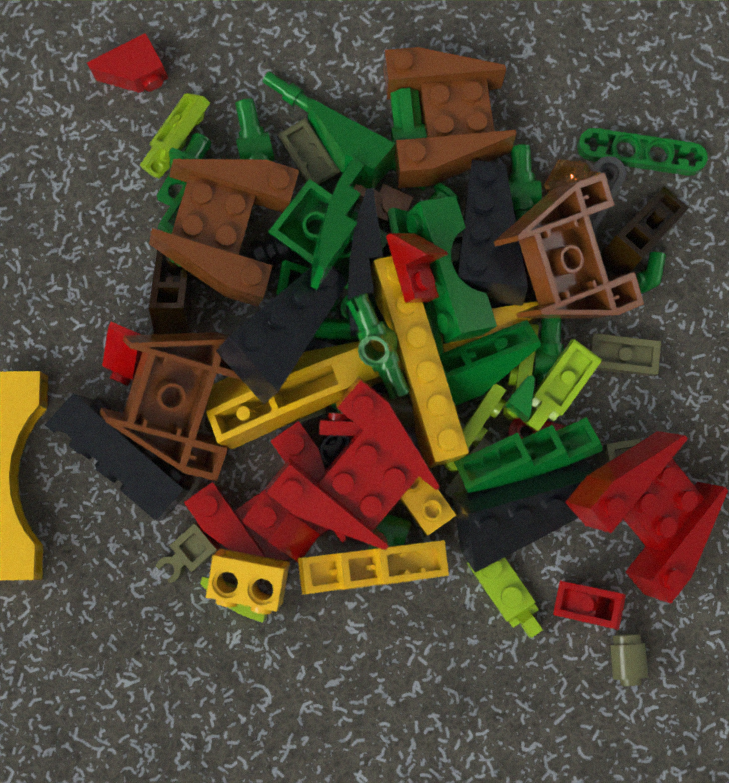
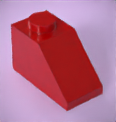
(130, 66)
(118, 357)

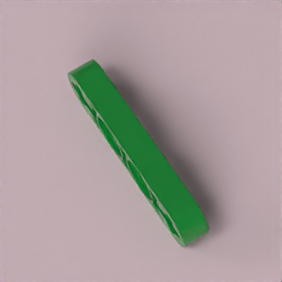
(642, 146)

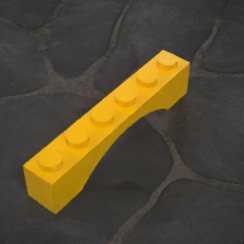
(432, 404)
(21, 406)

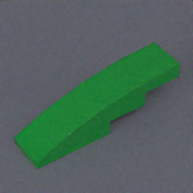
(336, 225)
(529, 457)

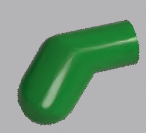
(652, 275)

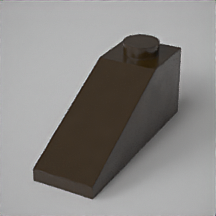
(643, 232)
(170, 297)

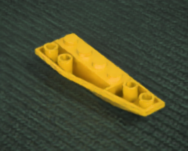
(313, 384)

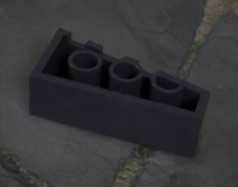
(487, 216)
(279, 333)
(119, 457)
(515, 515)

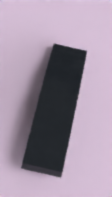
(364, 250)

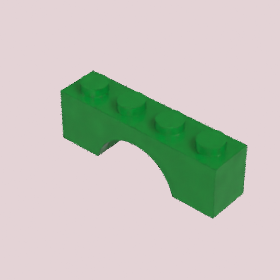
(459, 308)

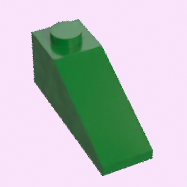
(349, 140)
(485, 361)

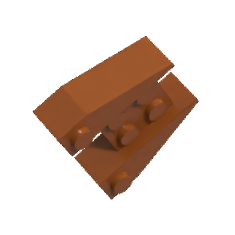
(453, 110)
(215, 219)
(566, 256)
(171, 399)

